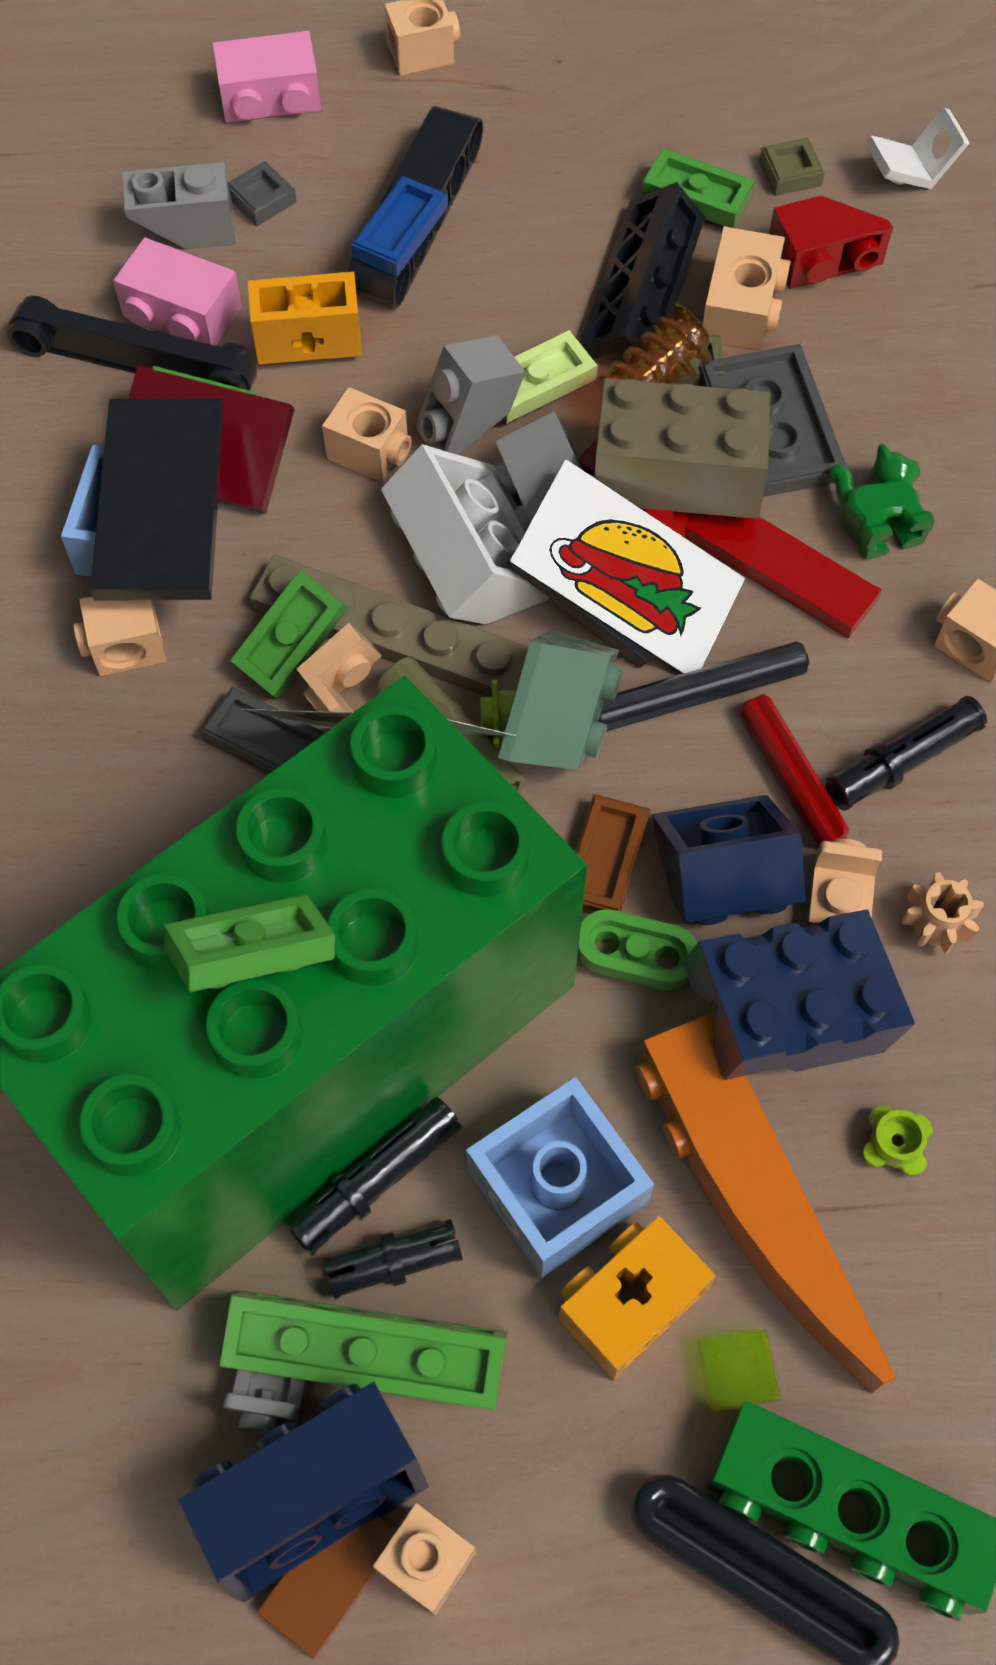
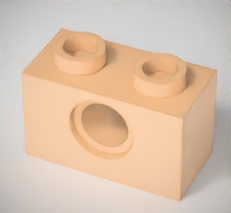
(743, 287)

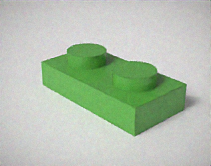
(713, 190)
(289, 633)
(248, 942)

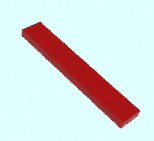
(779, 564)

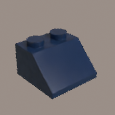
(730, 859)

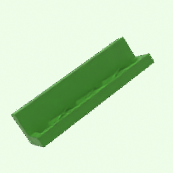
(364, 1346)

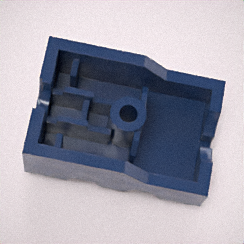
(800, 995)

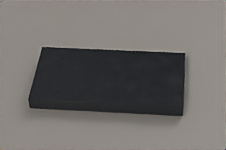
(158, 500)

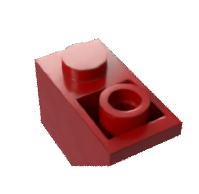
(828, 239)

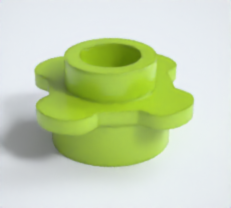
(496, 710)
(911, 1127)

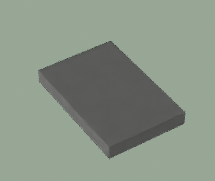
(799, 428)

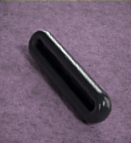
(764, 1573)

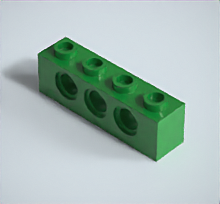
(965, 1537)

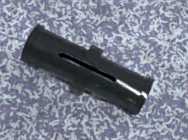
(392, 1258)

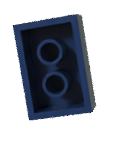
(302, 1490)

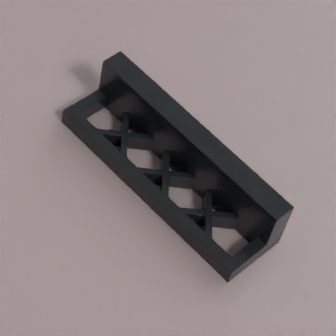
(651, 275)

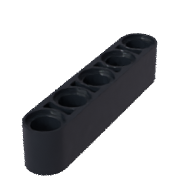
(437, 158)

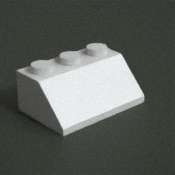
(461, 533)

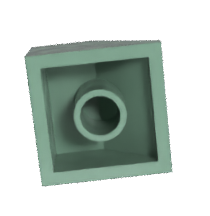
(561, 702)

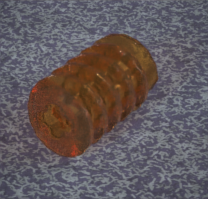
(664, 353)

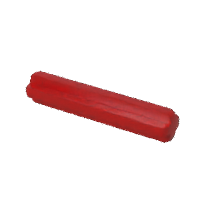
(794, 770)

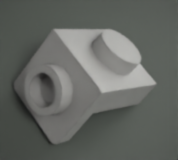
(265, 1401)

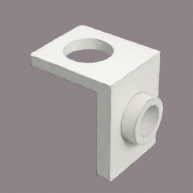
(916, 163)

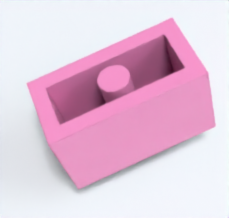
(267, 76)
(177, 293)

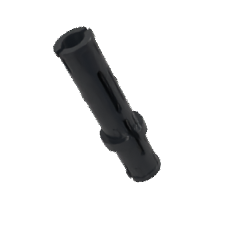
(886, 764)
(365, 1182)

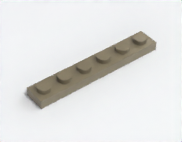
(402, 630)

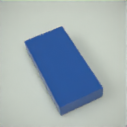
(399, 226)

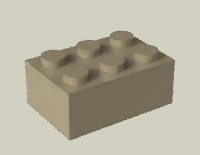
(684, 446)

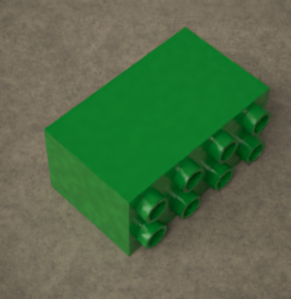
(235, 1104)

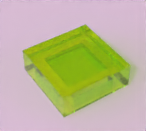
(738, 1370)

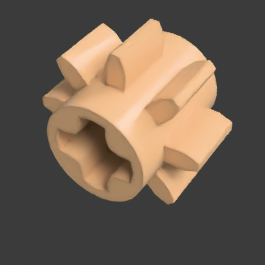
(942, 913)

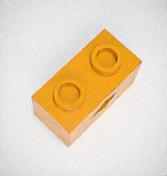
(304, 318)
(619, 1332)

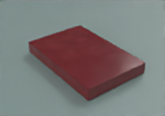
(251, 439)

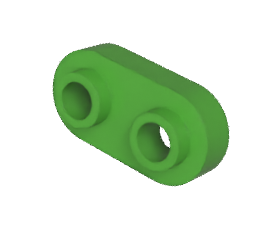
(638, 945)

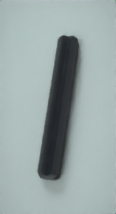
(705, 685)

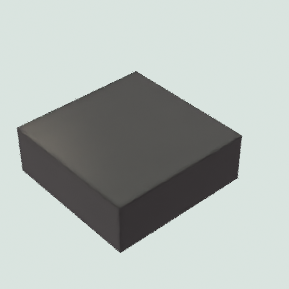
(261, 193)

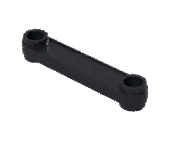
(42, 328)

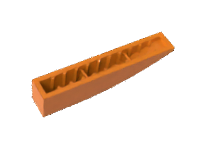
(756, 1192)

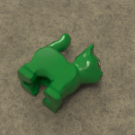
(885, 506)

